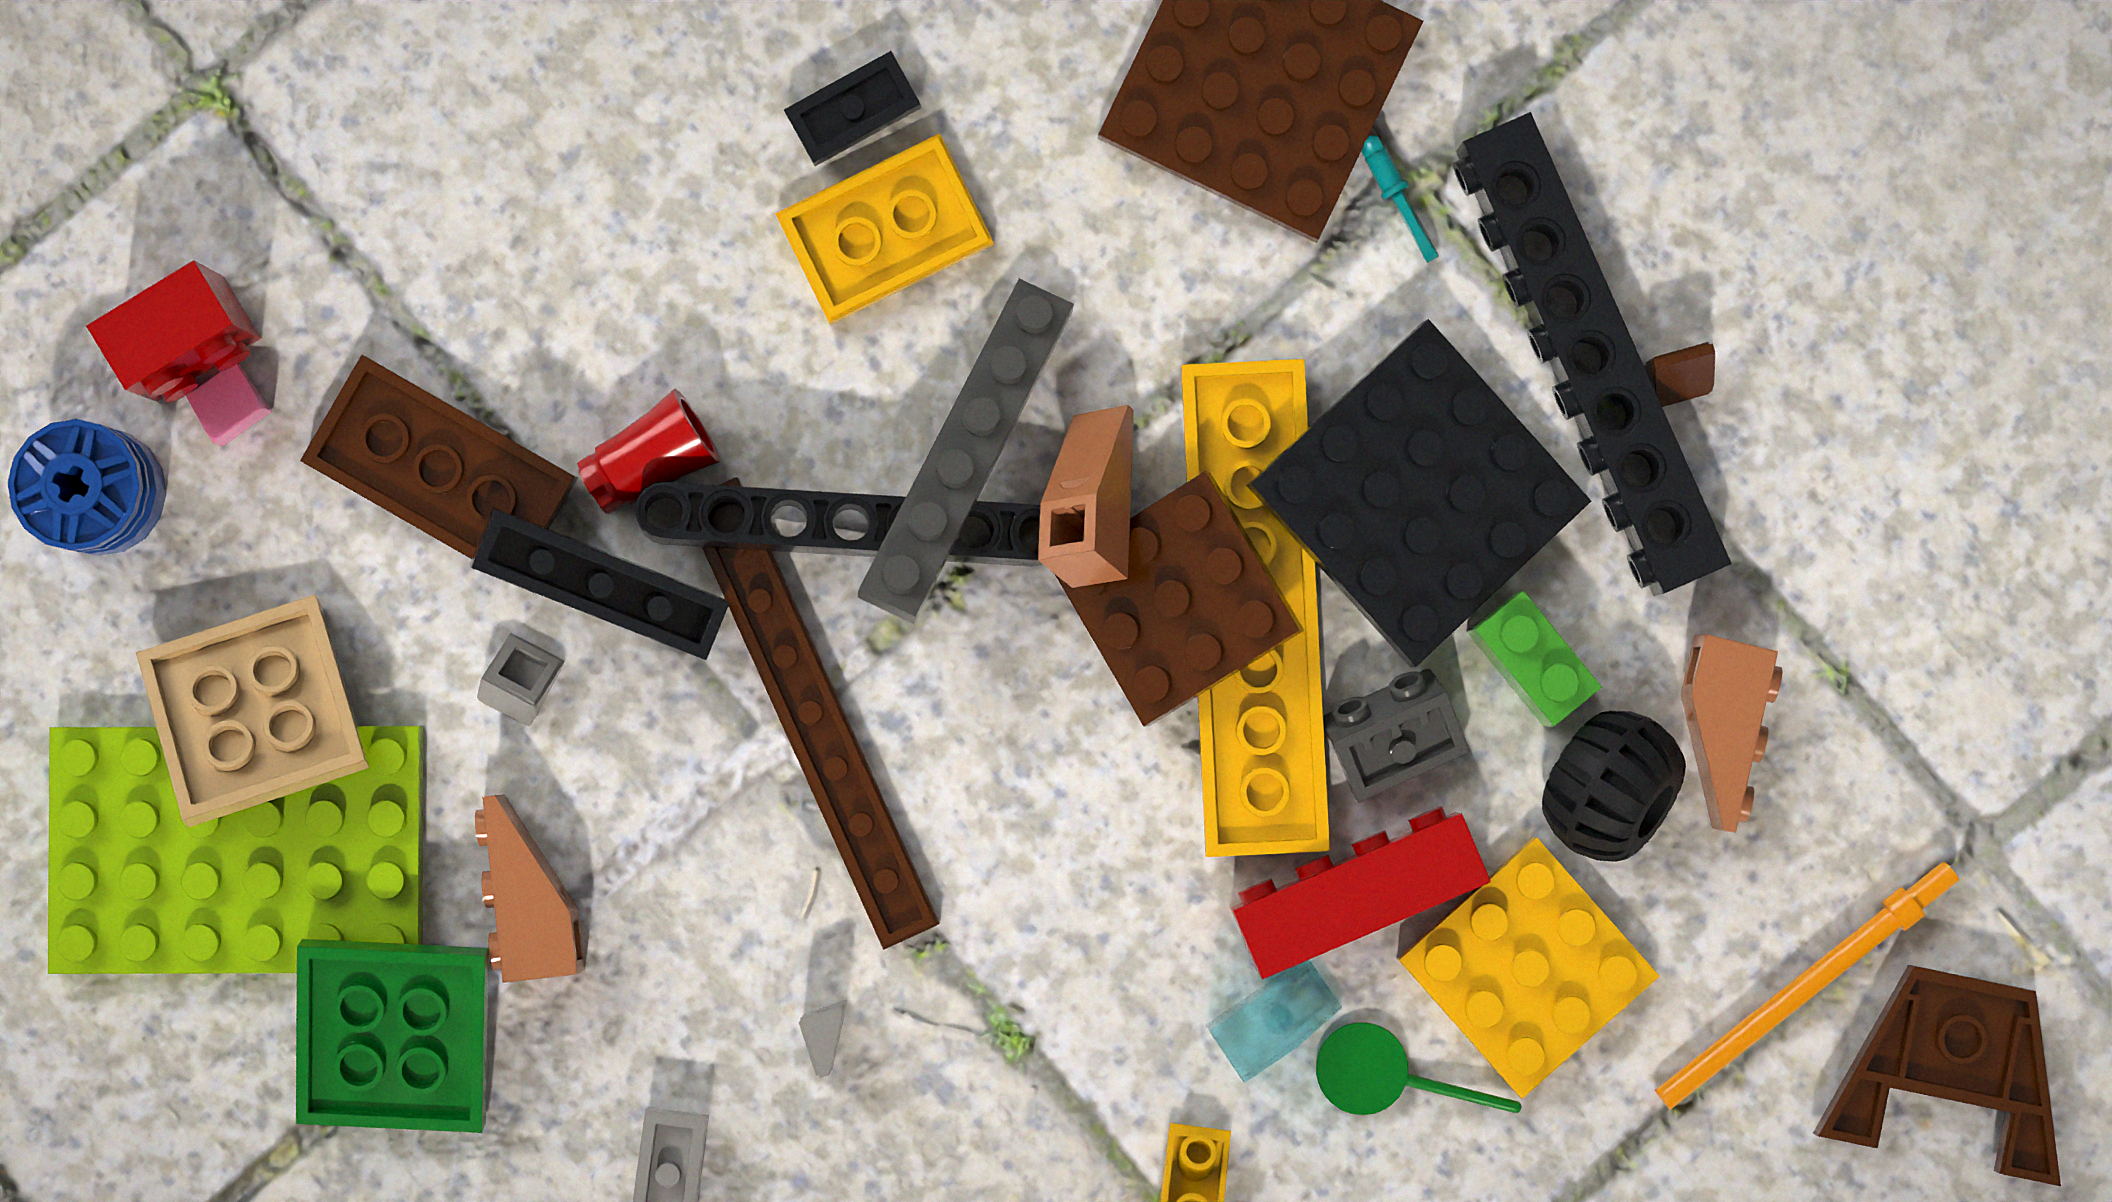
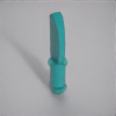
(1393, 187)

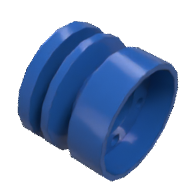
(122, 495)

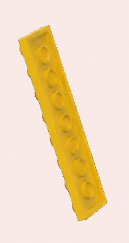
(1266, 721)

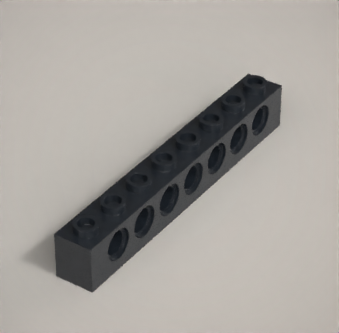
(1520, 152)

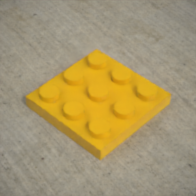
(1528, 967)

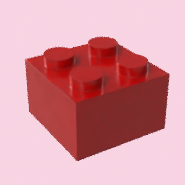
(175, 333)

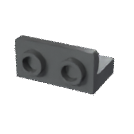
(1394, 733)

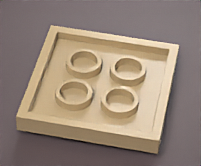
(251, 711)

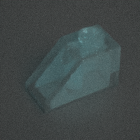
(1274, 1019)

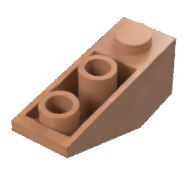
(1089, 500)
(1724, 712)
(533, 910)

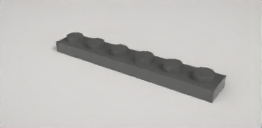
(965, 451)

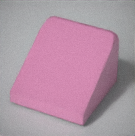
(228, 405)

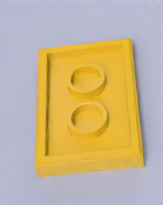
(884, 229)

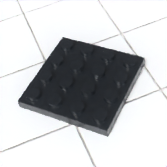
(1419, 493)

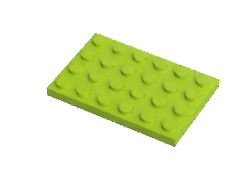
(237, 891)

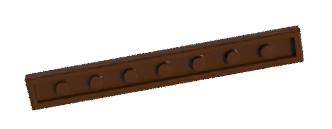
(820, 735)

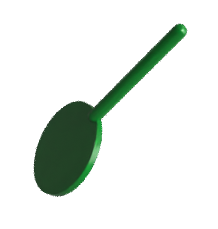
(1367, 1069)

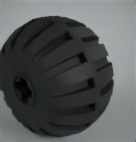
(1613, 785)

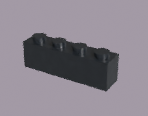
(599, 583)

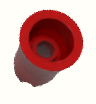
(651, 450)

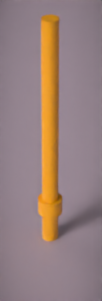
(1900, 910)

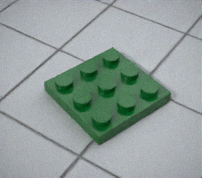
(391, 1035)

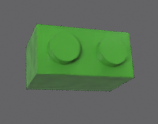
(1534, 659)

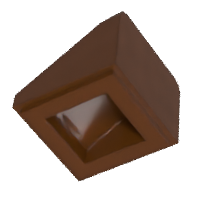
(1682, 373)

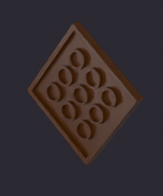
(1262, 98)

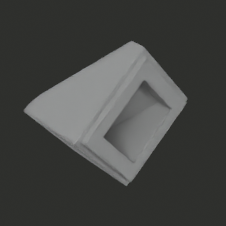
(519, 679)
(821, 1035)

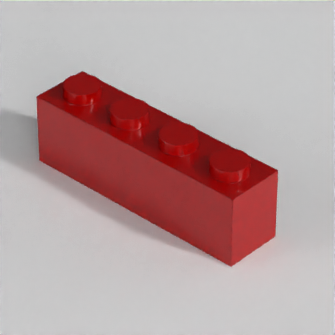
(1360, 893)

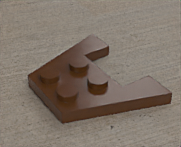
(1958, 1044)

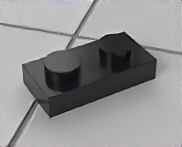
(852, 108)

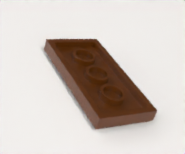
(430, 460)

